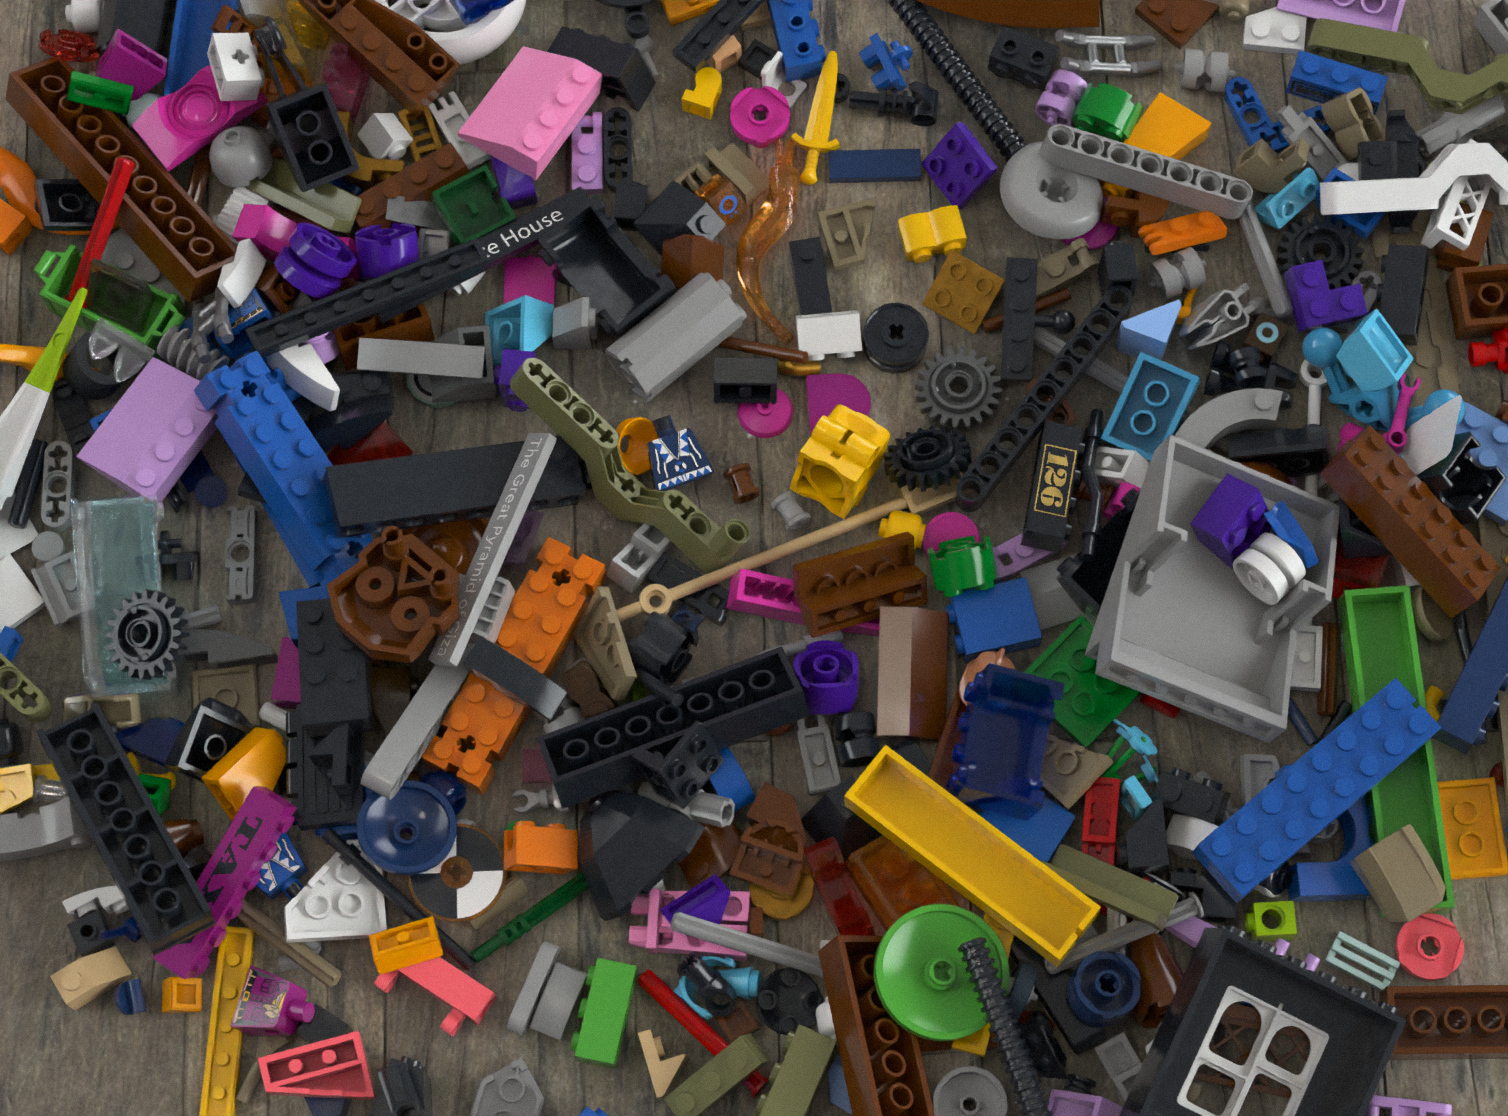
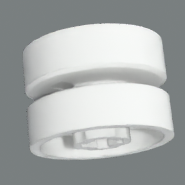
(1269, 568)

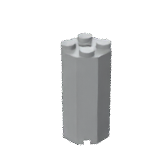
(675, 336)

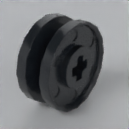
(895, 320)

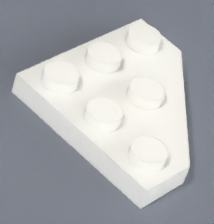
(336, 905)

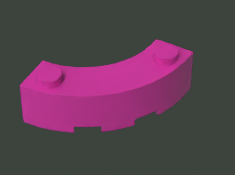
(272, 232)

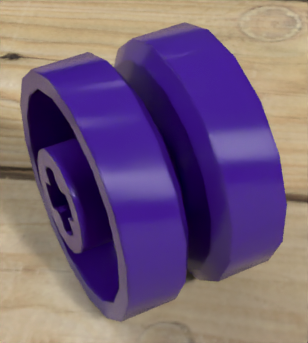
(315, 261)

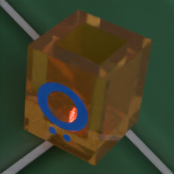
(722, 198)

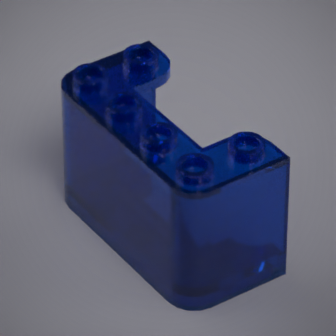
(1003, 741)

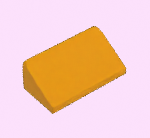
(405, 945)

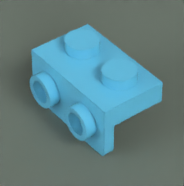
(1284, 205)

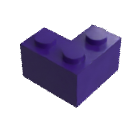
(1316, 304)

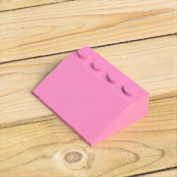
(532, 109)

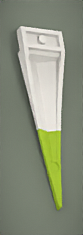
(25, 410)

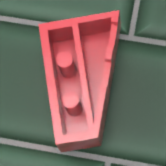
(320, 1070)

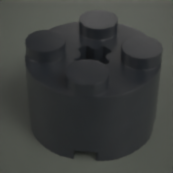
(663, 647)

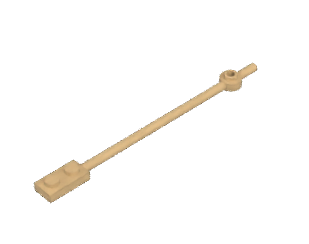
(914, 501)

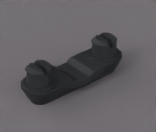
(73, 415)

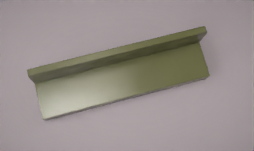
(324, 204)
(1114, 887)

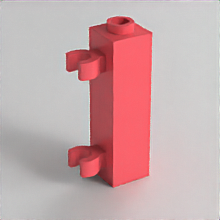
(450, 986)

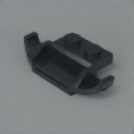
(1391, 160)

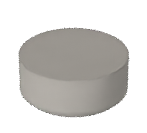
(48, 546)

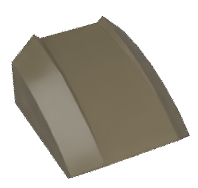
(1400, 876)

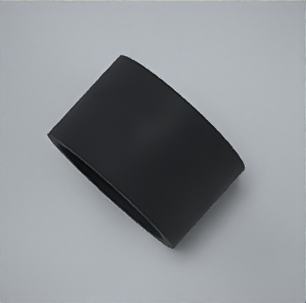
(83, 378)

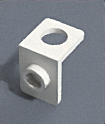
(773, 76)

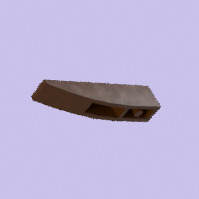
(1025, 12)
(388, 49)

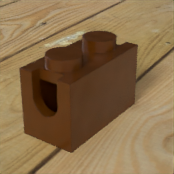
(1453, 257)

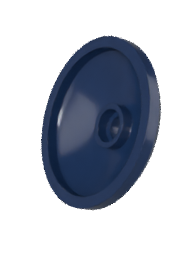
(415, 811)

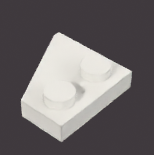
(1274, 32)

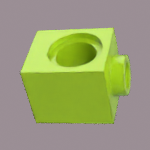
(1284, 914)

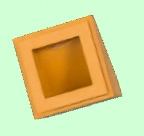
(181, 995)

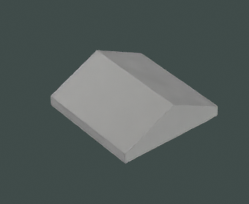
(1049, 598)

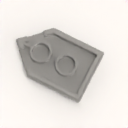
(508, 1093)

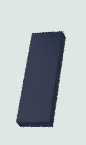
(874, 165)

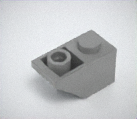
(574, 325)

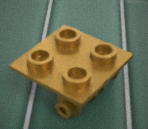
(963, 292)

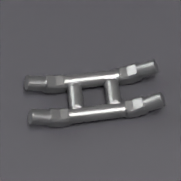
(1118, 45)
(206, 318)

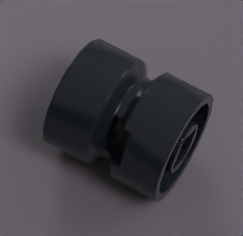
(856, 738)

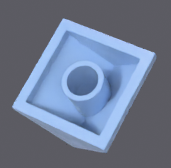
(1148, 331)

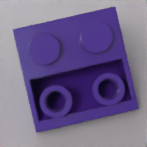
(1231, 519)

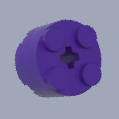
(385, 249)
(828, 677)

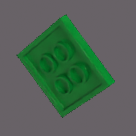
(1088, 699)

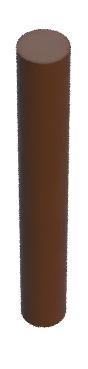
(1041, 304)
(765, 350)

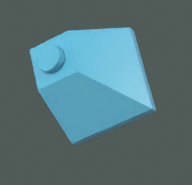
(519, 326)

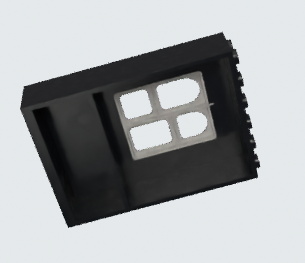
(1345, 1031)

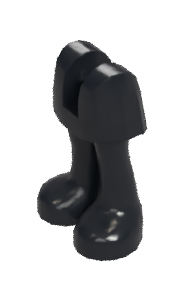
(1219, 383)

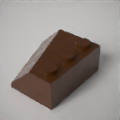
(408, 326)

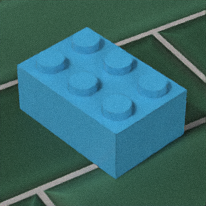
(1150, 406)

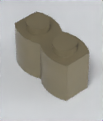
(1352, 121)

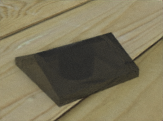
(119, 296)

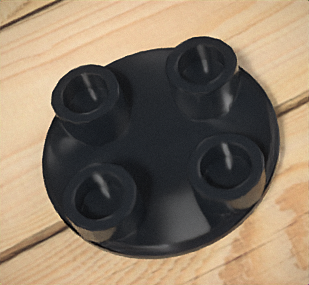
(787, 1000)

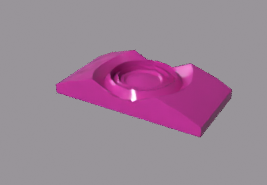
(190, 119)

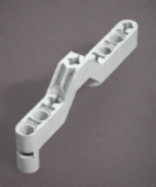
(1420, 191)

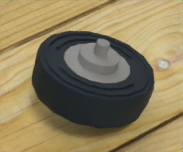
(1021, 987)

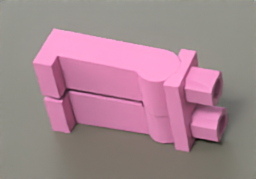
(661, 938)

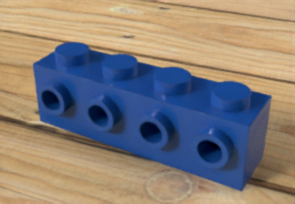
(796, 38)

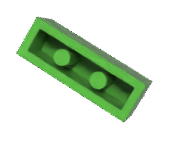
(604, 1013)

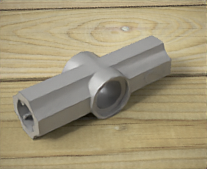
(1458, 128)
(702, 808)

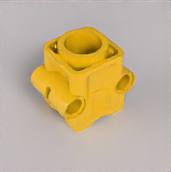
(840, 459)

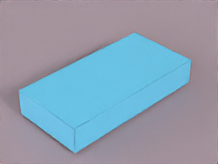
(1134, 798)

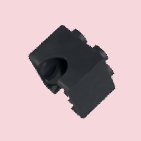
(1463, 482)

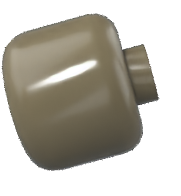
(1234, 9)

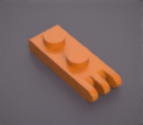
(1182, 232)

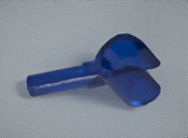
(128, 928)

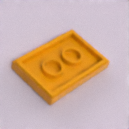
(1473, 828)

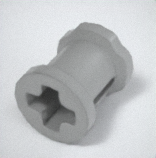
(790, 511)

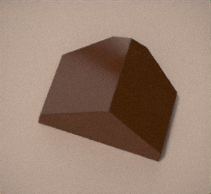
(689, 256)

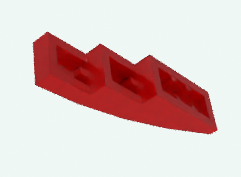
(1101, 822)

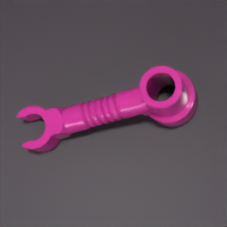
(1397, 429)

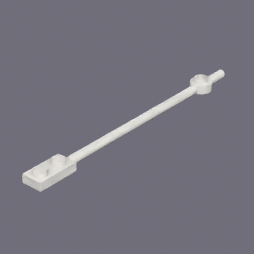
(1308, 641)

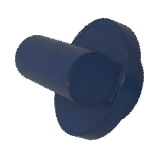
(130, 997)

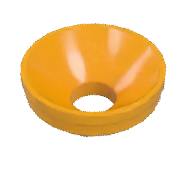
(639, 433)

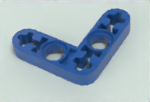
(1264, 128)

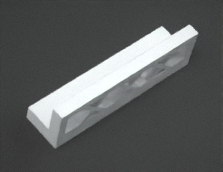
(1449, 206)

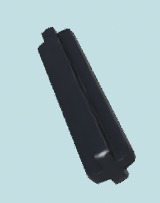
(28, 485)

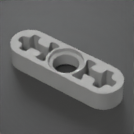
(50, 474)
(533, 988)

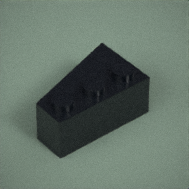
(620, 64)

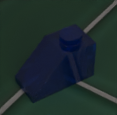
(151, 739)

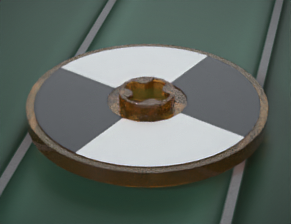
(475, 892)

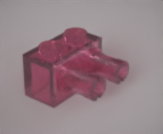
(345, 80)

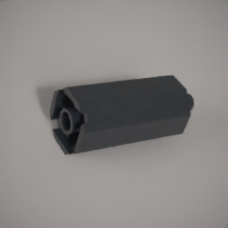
(138, 18)

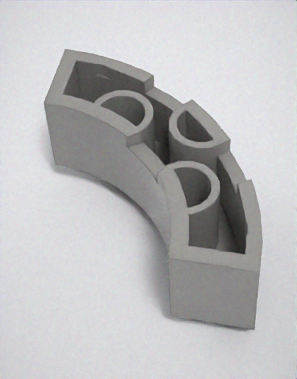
(1231, 414)
(43, 832)

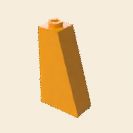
(1165, 130)

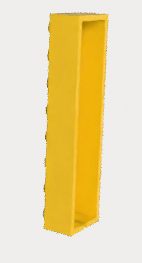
(971, 856)

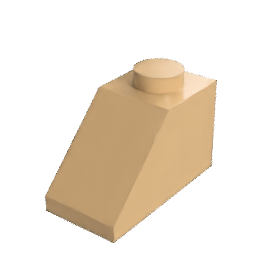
(90, 977)

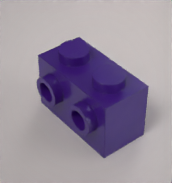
(510, 364)

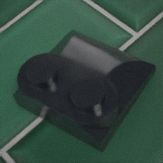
(64, 205)

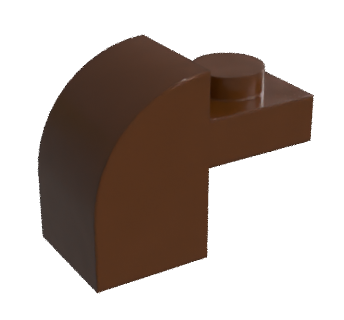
(1134, 212)

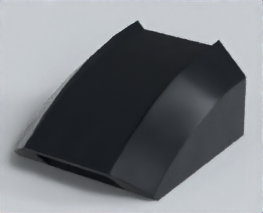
(207, 738)

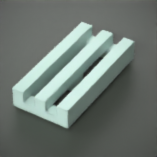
(1366, 950)

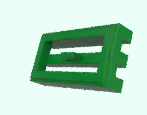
(100, 92)

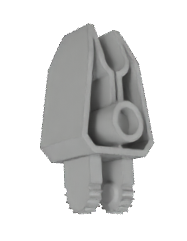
(1219, 316)

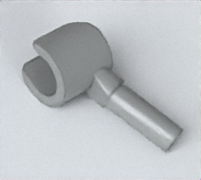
(645, 45)

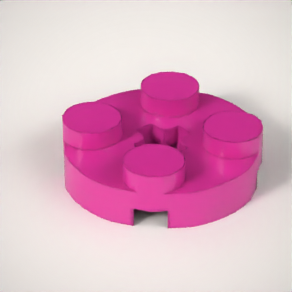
(760, 99)

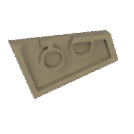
(605, 645)

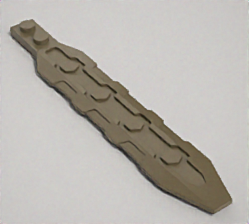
(1434, 355)

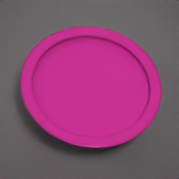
(765, 419)
(948, 527)

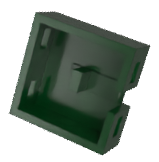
(469, 206)

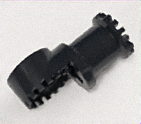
(708, 983)

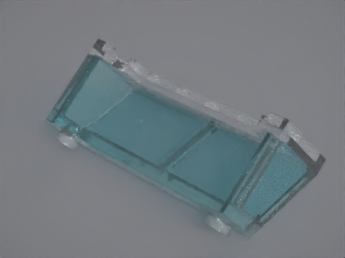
(112, 559)

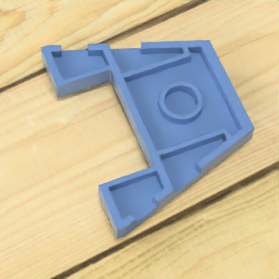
(1493, 451)

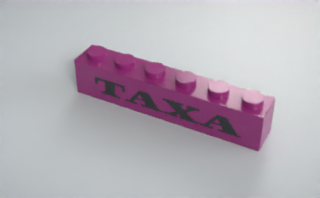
(231, 874)

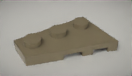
(1070, 769)

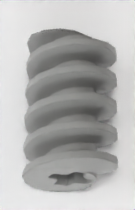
(178, 351)

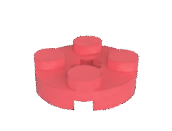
(1445, 938)

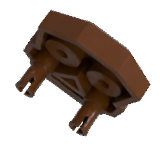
(378, 617)

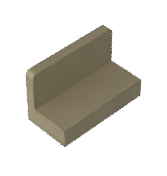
(739, 169)

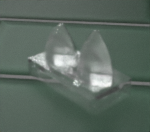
(131, 352)

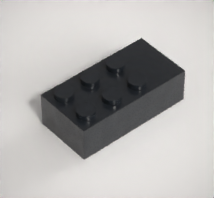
(332, 673)

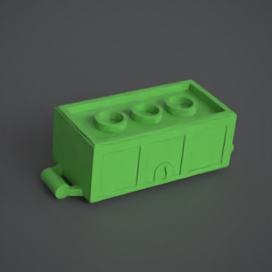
(165, 311)

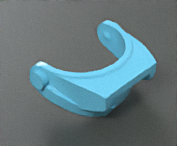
(686, 988)

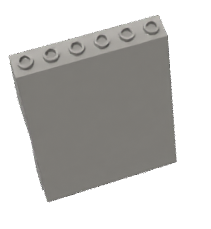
(1181, 617)

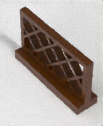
(1250, 1018)

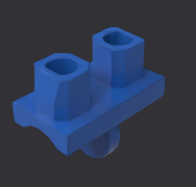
(879, 53)

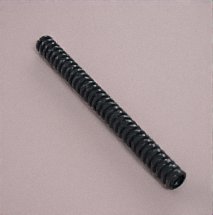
(959, 76)
(1004, 1028)

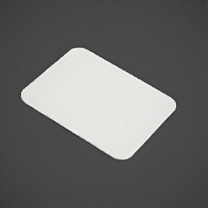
(1431, 437)

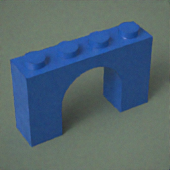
(1335, 879)

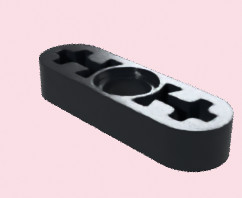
(611, 139)

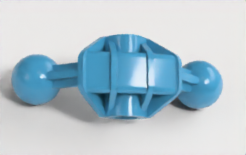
(1369, 407)

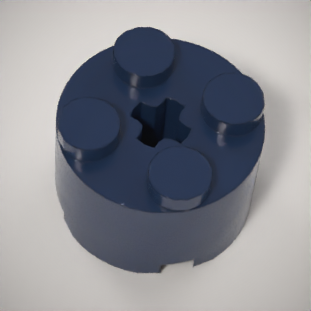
(1101, 1007)

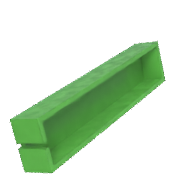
(1378, 649)

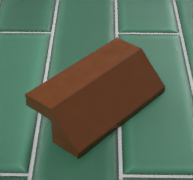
(855, 582)
(912, 673)

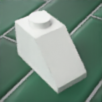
(1119, 466)

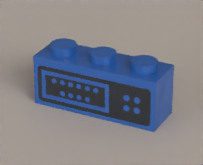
(1323, 79)

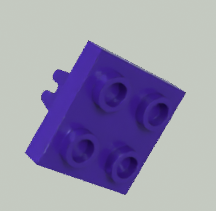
(959, 165)

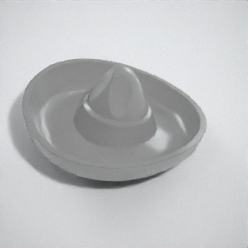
(1049, 197)

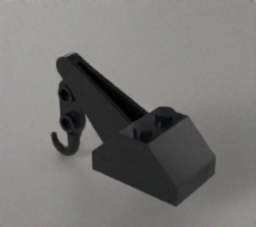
(305, 121)

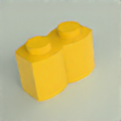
(932, 233)

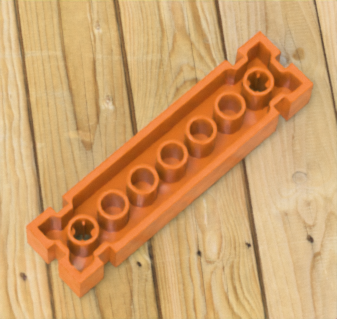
(537, 633)

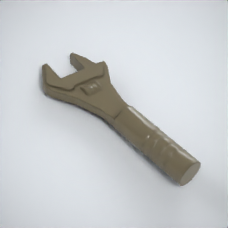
(268, 1046)

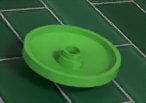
(923, 973)

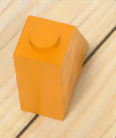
(252, 762)

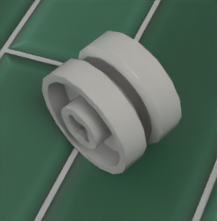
(973, 1085)

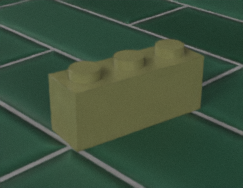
(718, 1077)

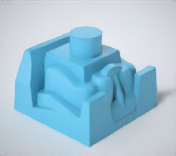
(1374, 354)

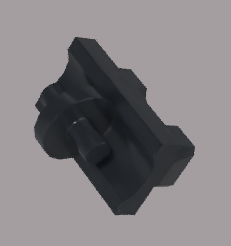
(182, 562)

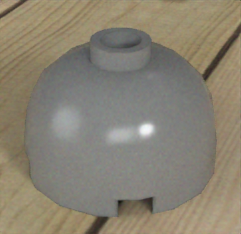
(240, 156)

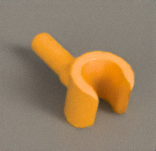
(1185, 310)

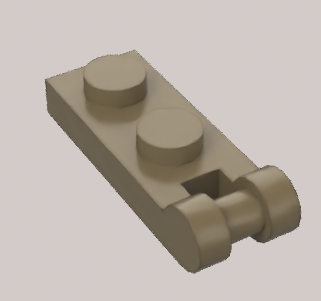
(1057, 271)

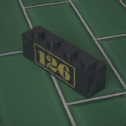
(1052, 487)

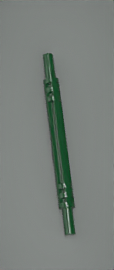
(537, 913)

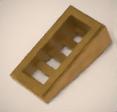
(405, 117)

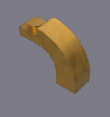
(371, 170)

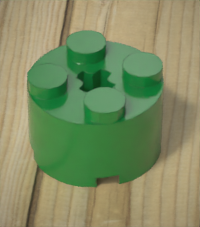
(1107, 112)
(963, 565)

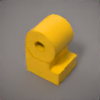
(705, 95)

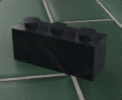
(1403, 289)

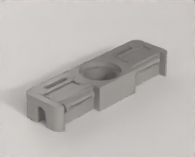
(242, 574)

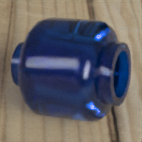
(449, 786)

